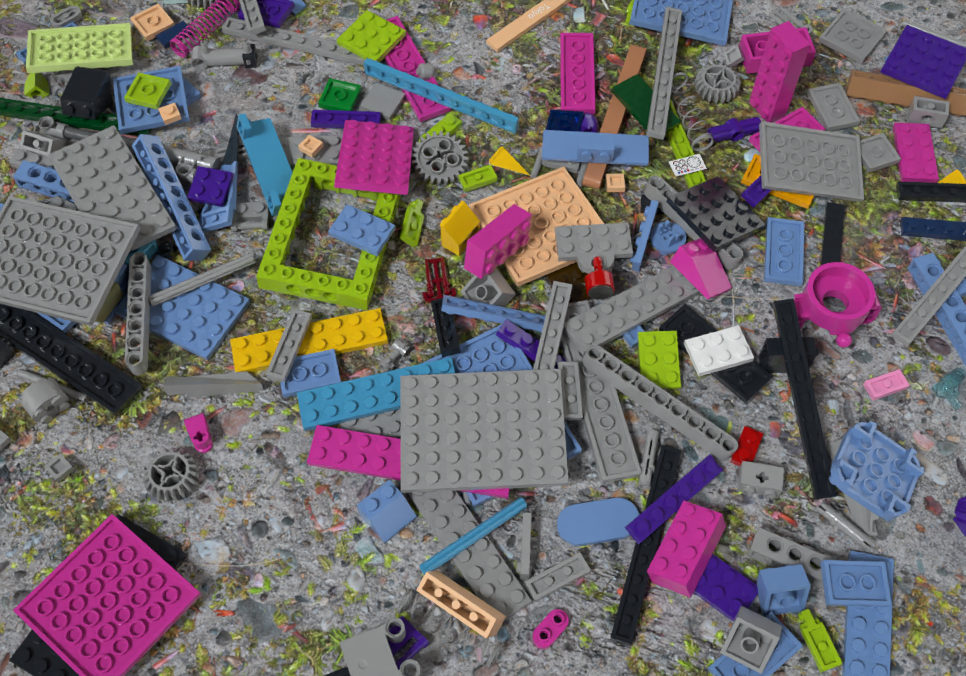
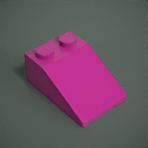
(701, 268)

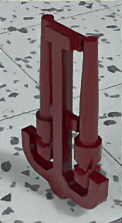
(430, 286)

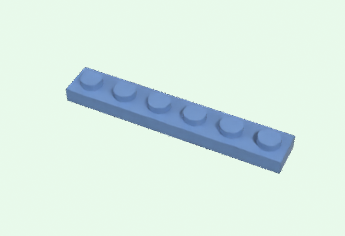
(492, 313)

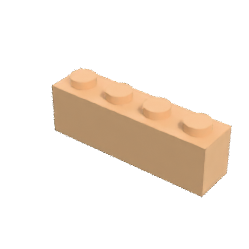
(461, 603)

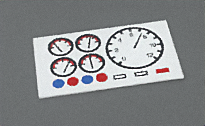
(687, 165)

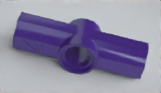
(734, 129)

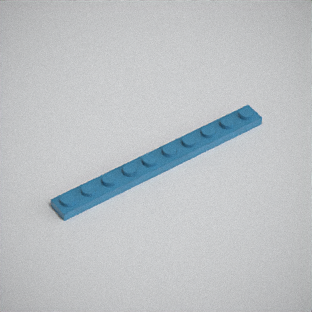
(441, 95)

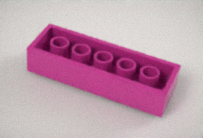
(779, 71)

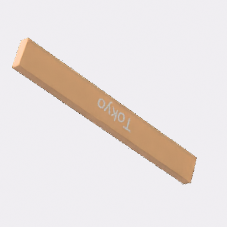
(524, 23)

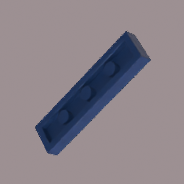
(933, 228)

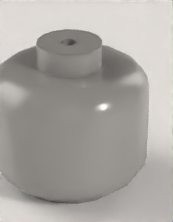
(425, 71)

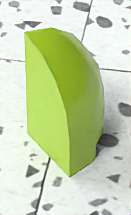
(36, 86)

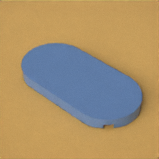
(596, 521)

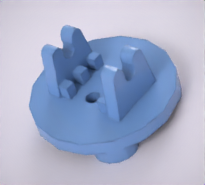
(674, 236)

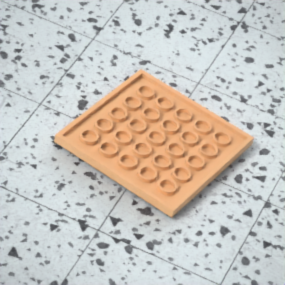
(553, 202)

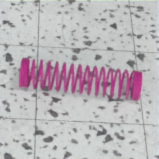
(227, 4)

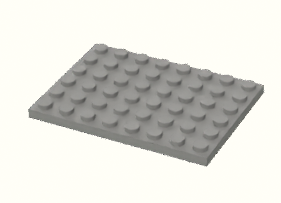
(60, 258)
(482, 431)

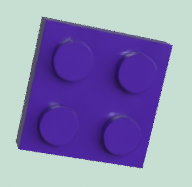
(210, 186)

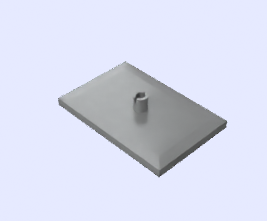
(811, 162)

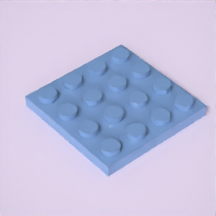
(138, 118)

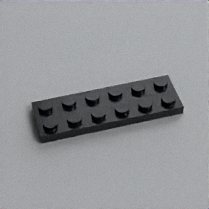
(742, 380)

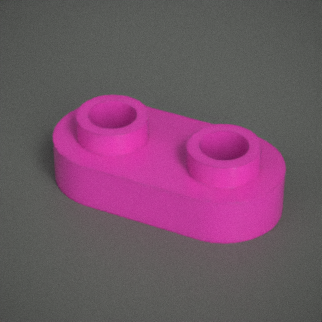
(550, 628)

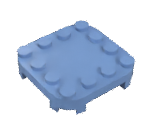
(875, 471)

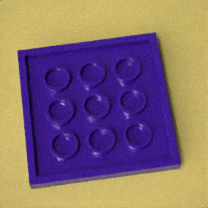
(925, 61)

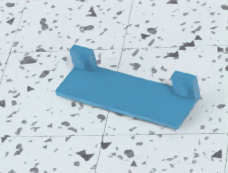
(266, 159)

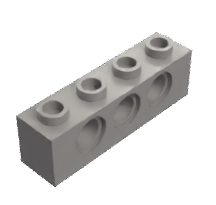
(760, 551)

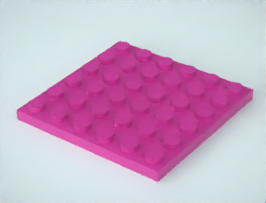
(107, 602)

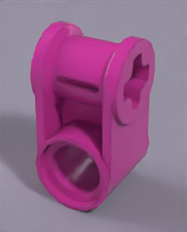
(199, 433)

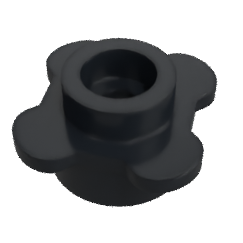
(167, 247)

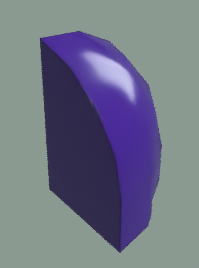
(590, 124)

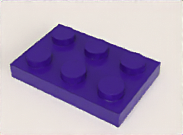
(273, 11)
(725, 588)

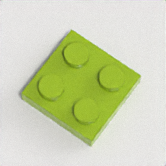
(147, 90)

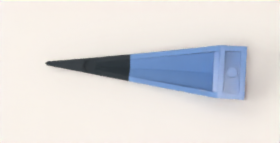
(217, 217)

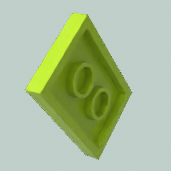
(659, 358)

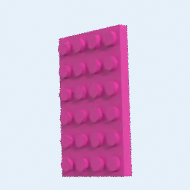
(375, 157)

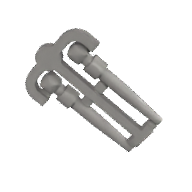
(781, 19)

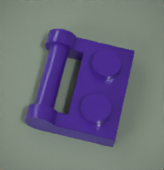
(411, 632)

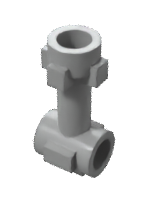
(399, 347)

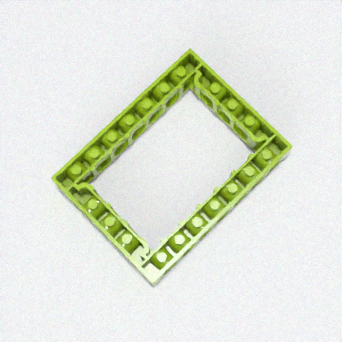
(277, 277)

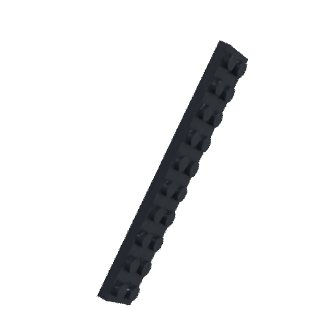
(68, 359)

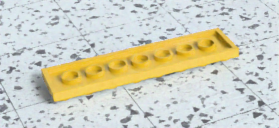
(339, 333)

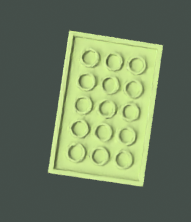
(79, 46)

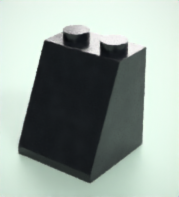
(87, 93)

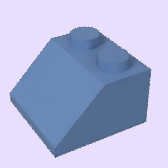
(386, 511)
(782, 589)

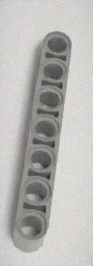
(660, 190)
(140, 286)

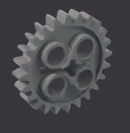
(439, 158)

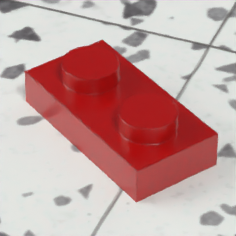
(747, 446)

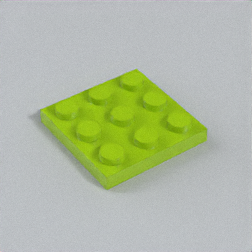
(371, 37)

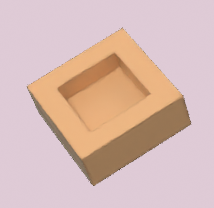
(169, 113)
(310, 146)
(615, 183)

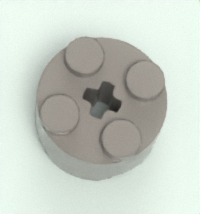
(44, 400)

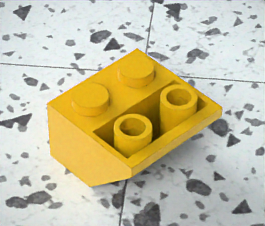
(459, 228)

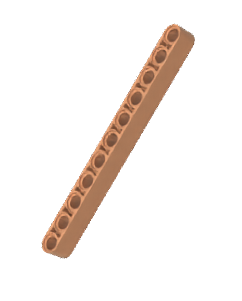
(615, 114)

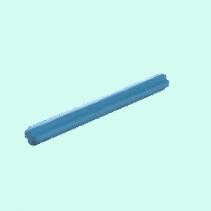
(473, 535)

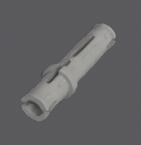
(651, 439)
(845, 525)

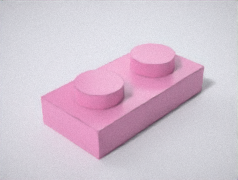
(886, 384)

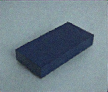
(166, 36)

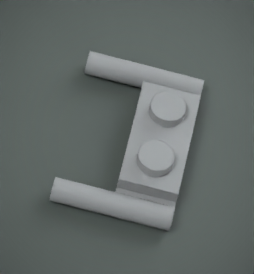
(574, 167)

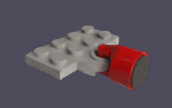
(595, 251)

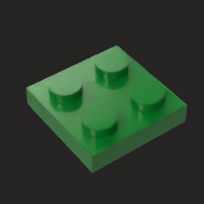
(339, 95)

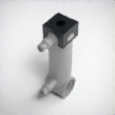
(203, 56)

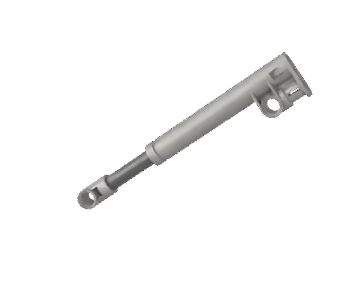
(185, 161)

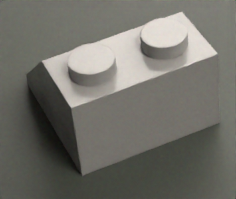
(490, 290)
(751, 639)

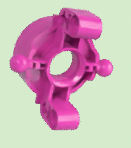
(849, 286)

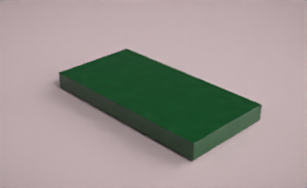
(636, 98)

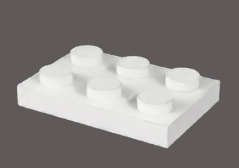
(718, 350)

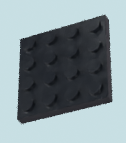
(715, 213)

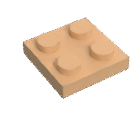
(152, 21)

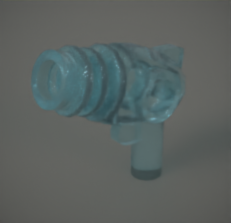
(948, 387)

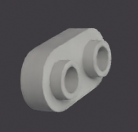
(66, 16)

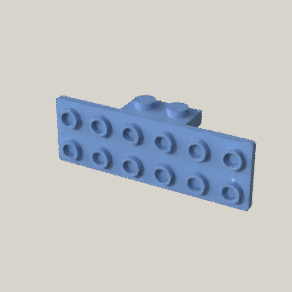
(595, 147)

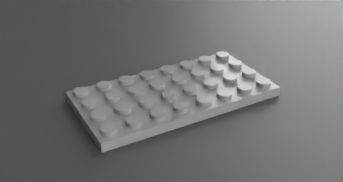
(111, 184)

